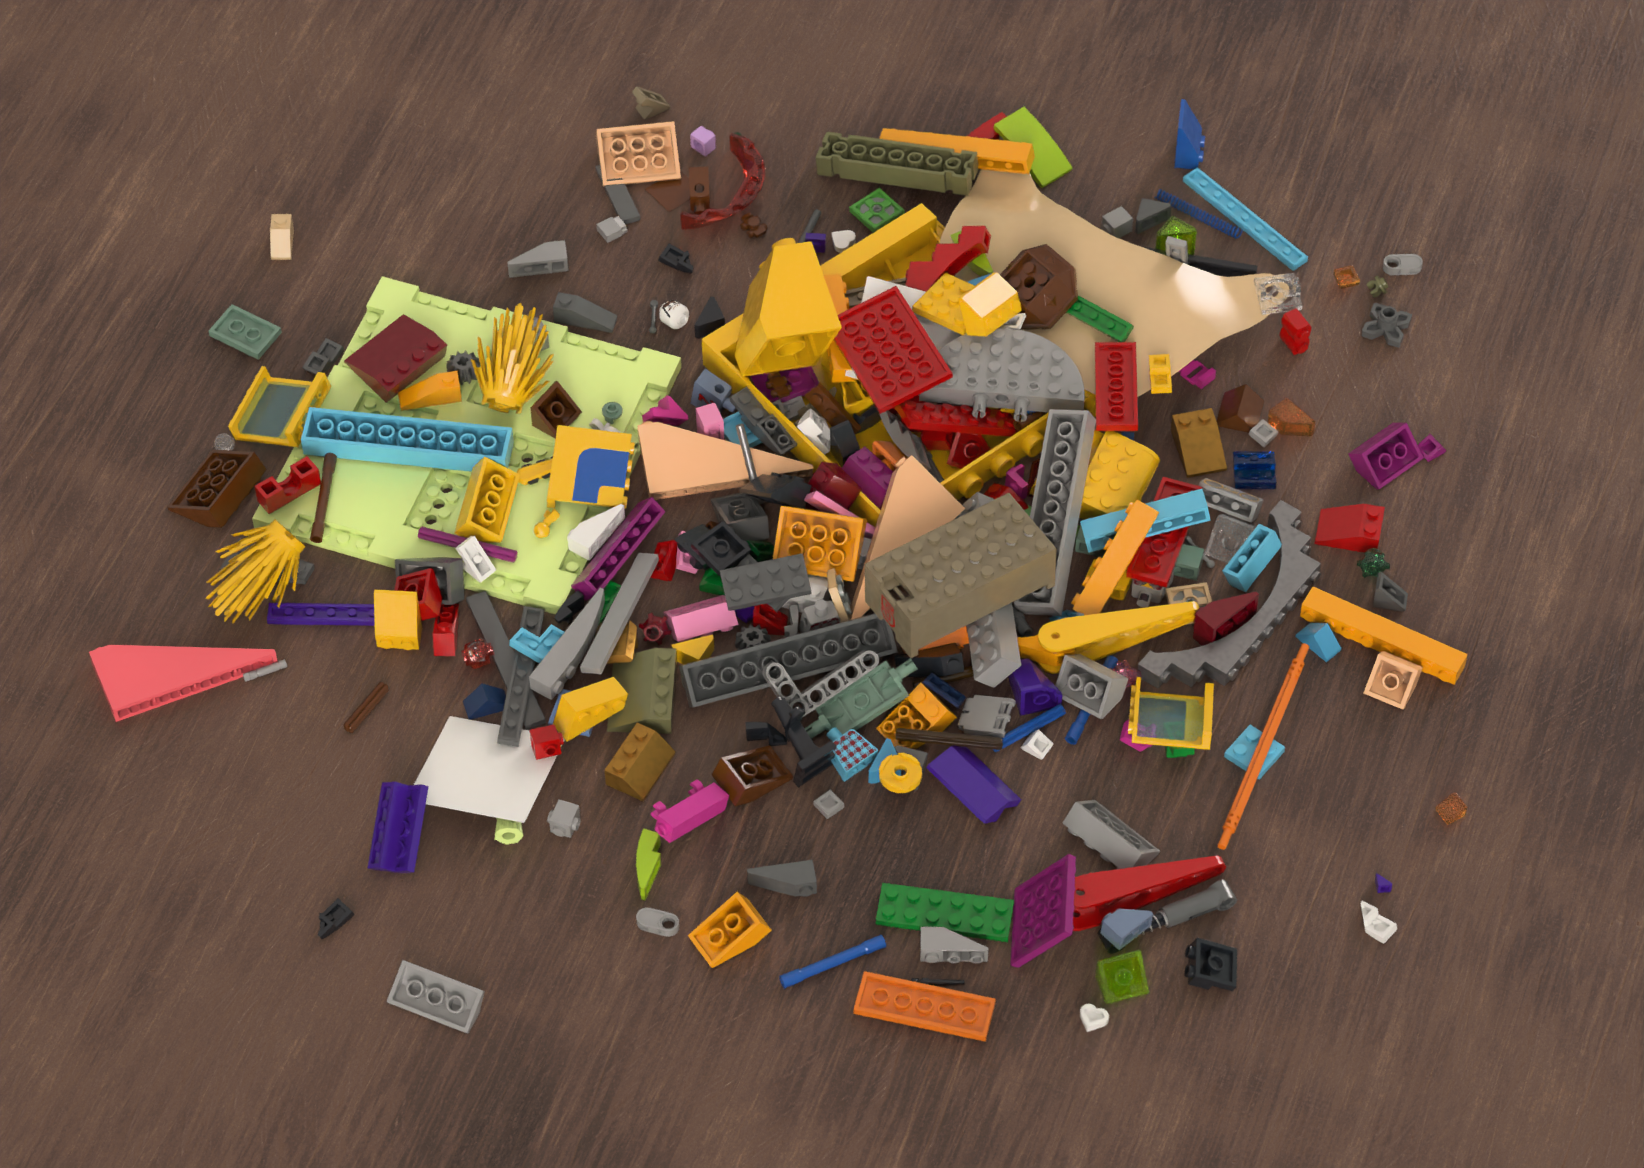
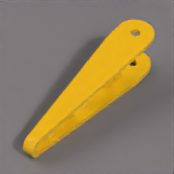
(1112, 632)

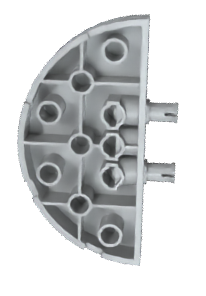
(1008, 372)

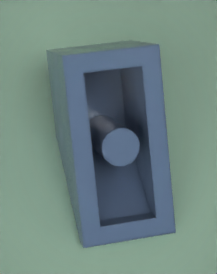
(1125, 925)

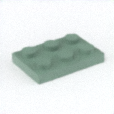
(245, 331)

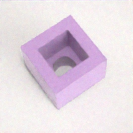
(703, 141)

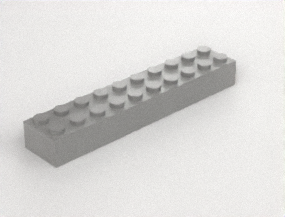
(1059, 499)
(994, 636)

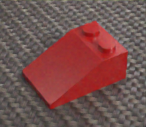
(1350, 527)

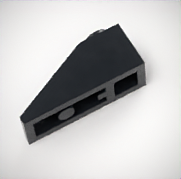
(937, 660)

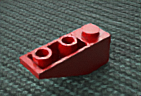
(446, 631)

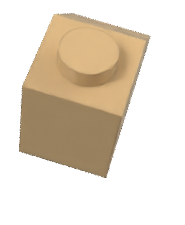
(281, 236)

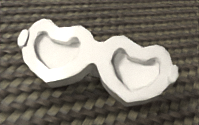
(597, 425)

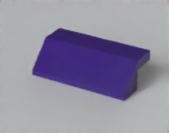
(973, 783)
(398, 827)

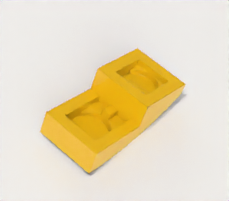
(1160, 373)

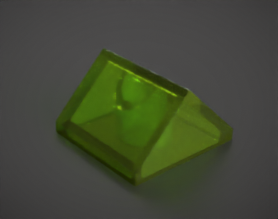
(1178, 229)
(1122, 977)

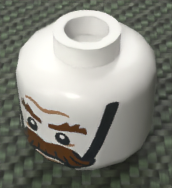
(674, 314)

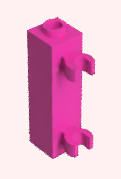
(691, 812)

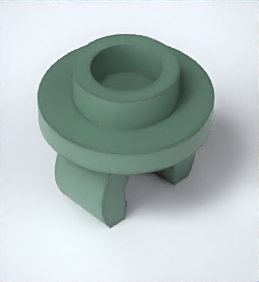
(612, 411)

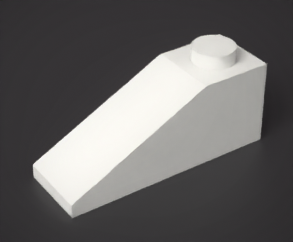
(593, 532)

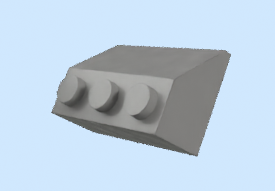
(1090, 685)

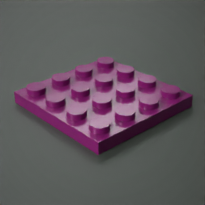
(1043, 911)

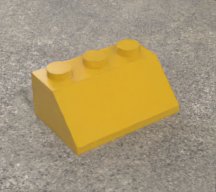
(988, 305)

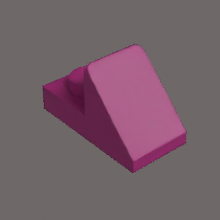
(667, 413)

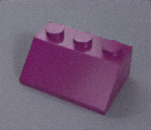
(1386, 455)
(869, 474)

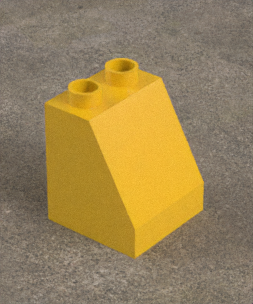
(786, 312)

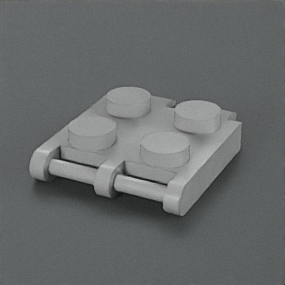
(986, 716)

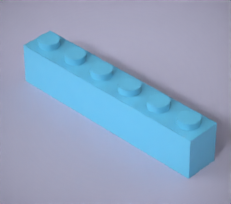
(1174, 514)

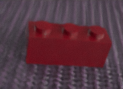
(834, 484)

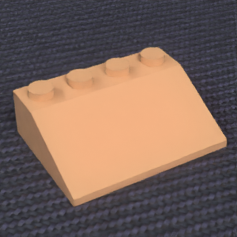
(638, 153)

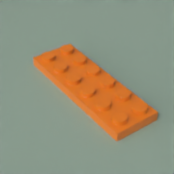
(924, 1006)

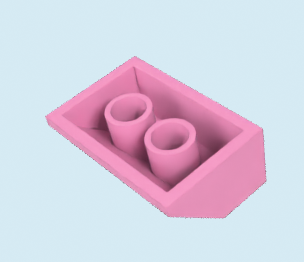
(700, 619)

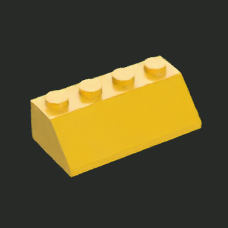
(487, 502)

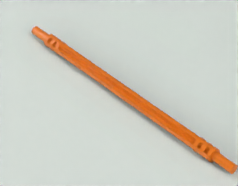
(1263, 746)

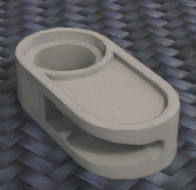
(1407, 264)
(652, 921)

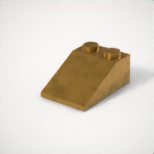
(1198, 442)

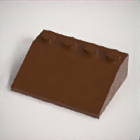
(218, 487)

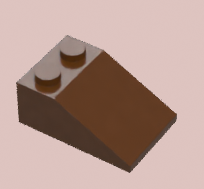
(751, 774)

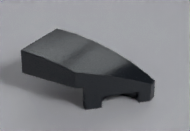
(676, 259)
(867, 419)
(570, 607)
(764, 731)

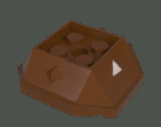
(1053, 288)

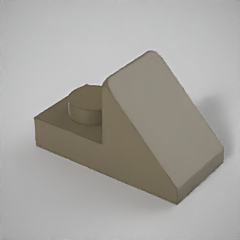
(649, 103)

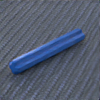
(1032, 725)

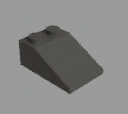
(743, 515)
(447, 572)

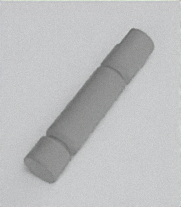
(265, 670)

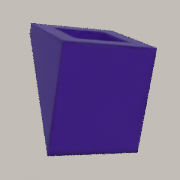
(1382, 884)

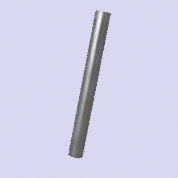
(747, 454)

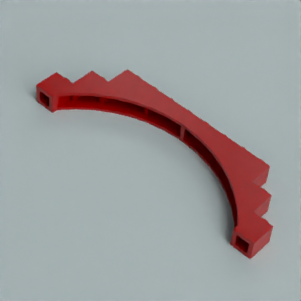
(923, 275)

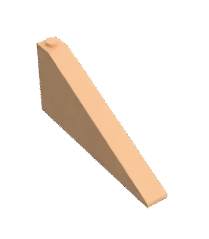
(693, 463)
(910, 509)

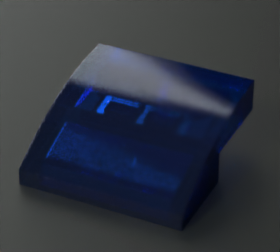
(1254, 470)

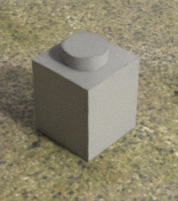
(1117, 222)

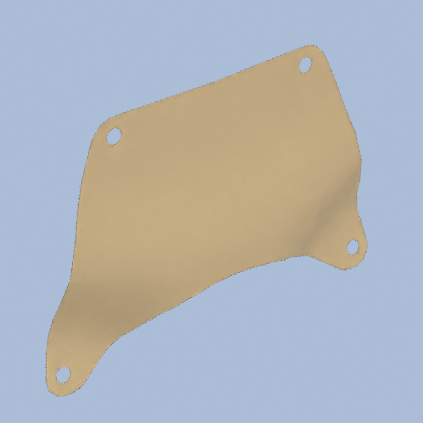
(1166, 301)

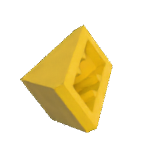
(694, 649)

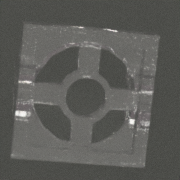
(1269, 308)

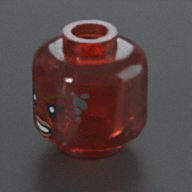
(477, 653)

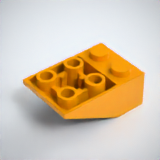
(918, 711)

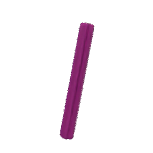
(454, 540)

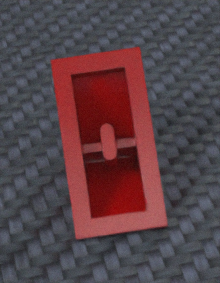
(769, 619)

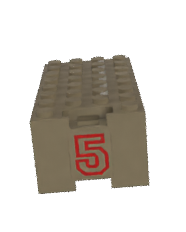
(960, 573)

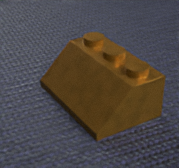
(639, 762)

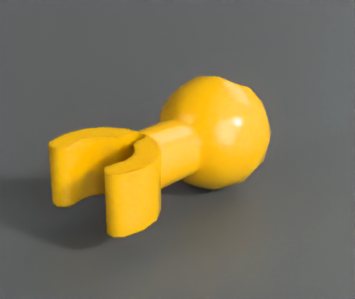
(542, 528)

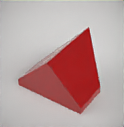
(966, 449)

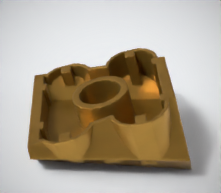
(625, 646)

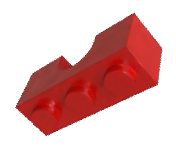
(302, 478)

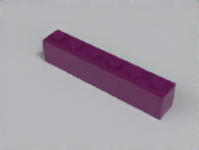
(618, 547)

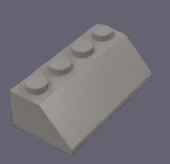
(1109, 835)

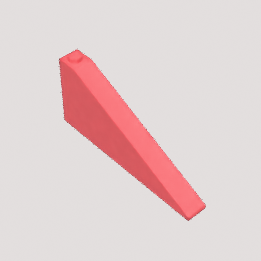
(153, 676)

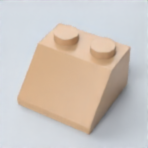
(1393, 679)

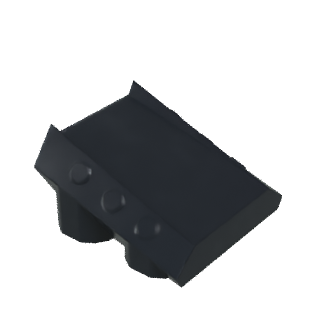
(685, 541)

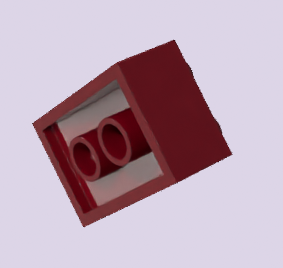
(1223, 617)

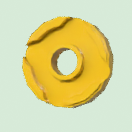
(903, 783)

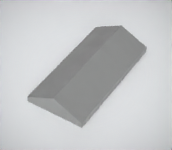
(436, 997)

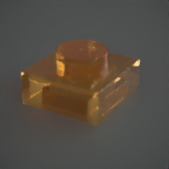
(1346, 276)

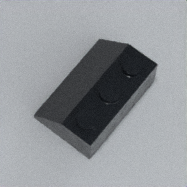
(778, 489)

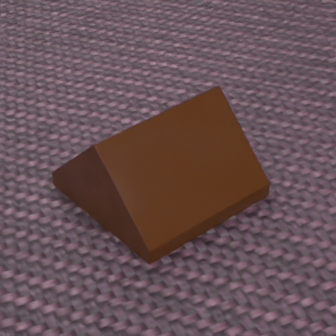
(554, 409)
(1240, 409)

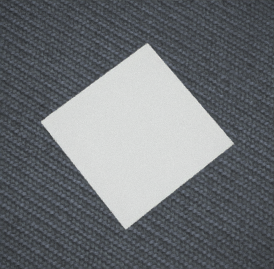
(483, 777)

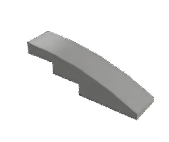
(906, 441)

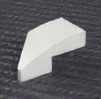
(1375, 924)

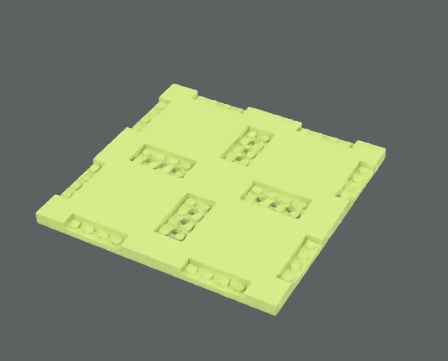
(382, 506)

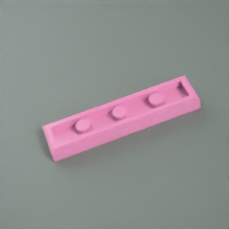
(827, 505)

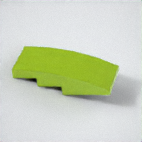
(1049, 159)

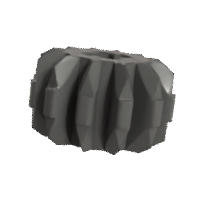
(463, 366)
(751, 636)

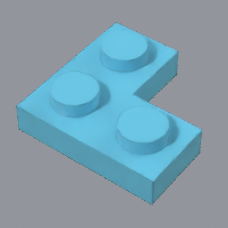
(535, 646)

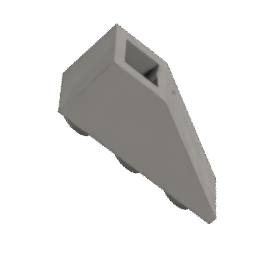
(944, 945)

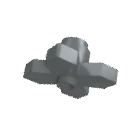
(1386, 323)

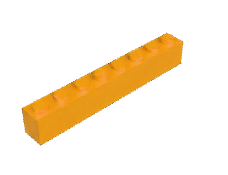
(991, 154)
(1383, 635)

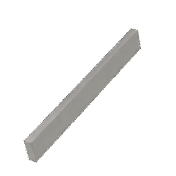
(619, 613)

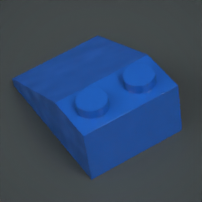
(1188, 139)

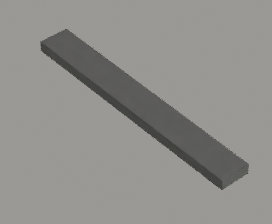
(494, 633)
(519, 683)

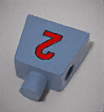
(712, 389)

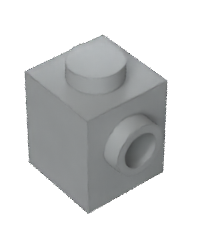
(564, 819)

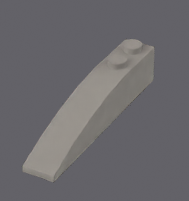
(568, 651)

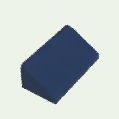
(944, 690)

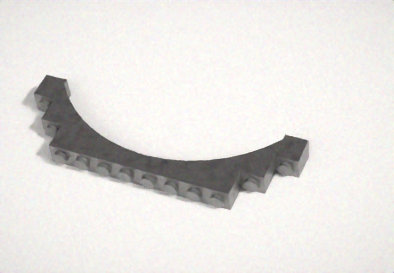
(1226, 656)

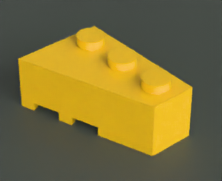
(855, 397)
(588, 707)

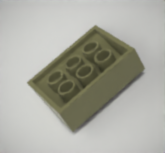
(650, 690)

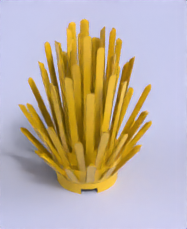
(509, 369)
(266, 559)

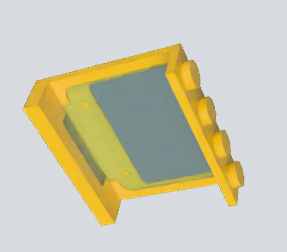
(277, 409)
(1171, 718)

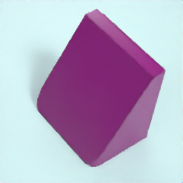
(1431, 448)

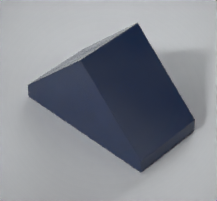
(484, 701)

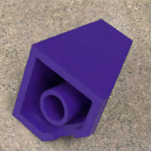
(1033, 689)

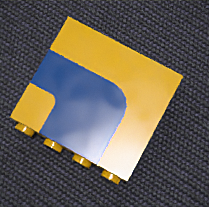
(590, 467)

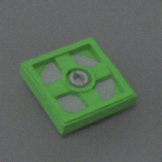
(876, 210)

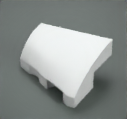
(815, 430)

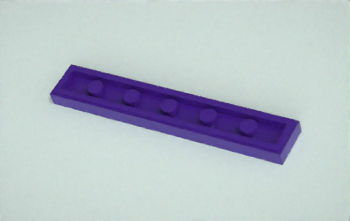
(321, 614)

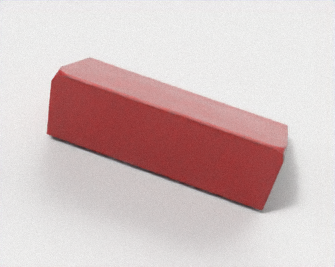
(667, 560)

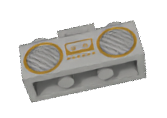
(1231, 500)

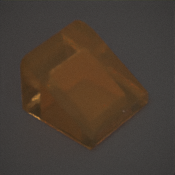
(1452, 808)

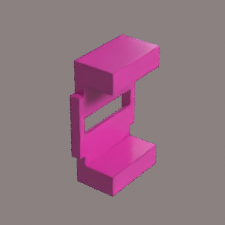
(1200, 379)

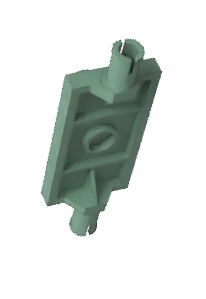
(863, 699)

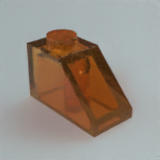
(1290, 419)

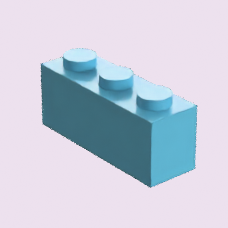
(1252, 557)

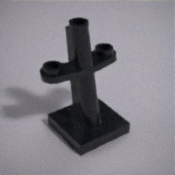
(812, 758)

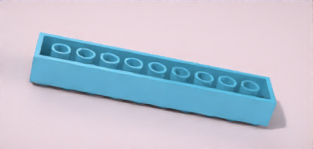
(404, 439)

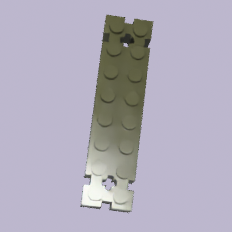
(897, 163)

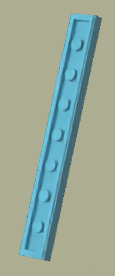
(1245, 219)

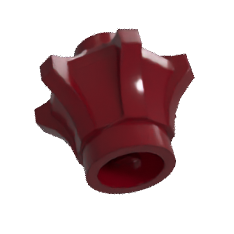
(652, 634)

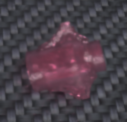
(1126, 670)

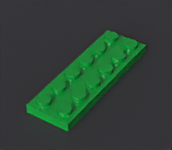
(960, 912)

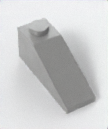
(543, 259)

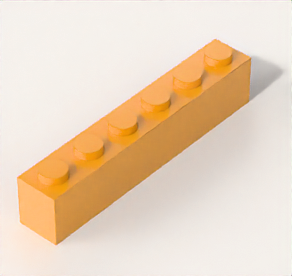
(837, 362)
(1116, 559)

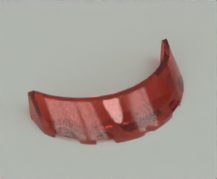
(754, 178)

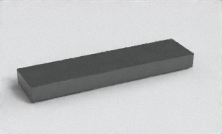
(620, 200)

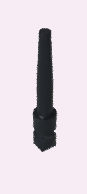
(938, 981)

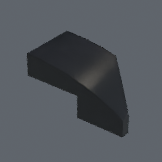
(333, 918)

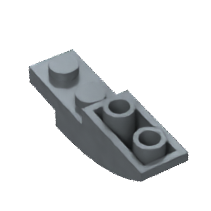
(761, 424)

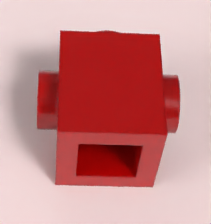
(546, 741)

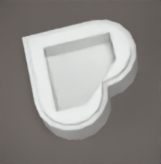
(843, 240)
(1093, 1017)

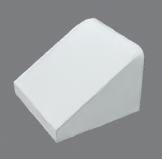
(1037, 744)

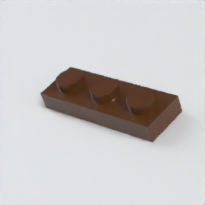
(829, 407)

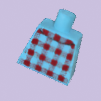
(852, 752)

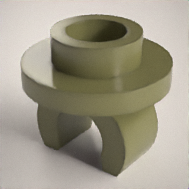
(1380, 284)

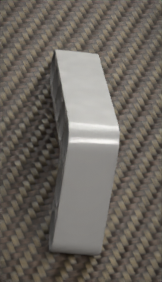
(822, 684)

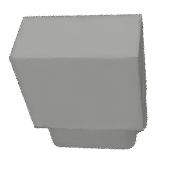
(611, 228)

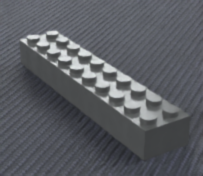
(799, 654)

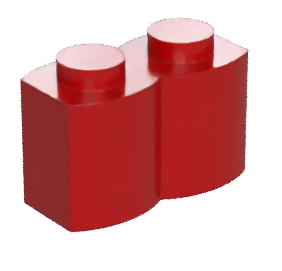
(1295, 331)

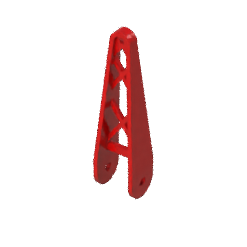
(1137, 887)

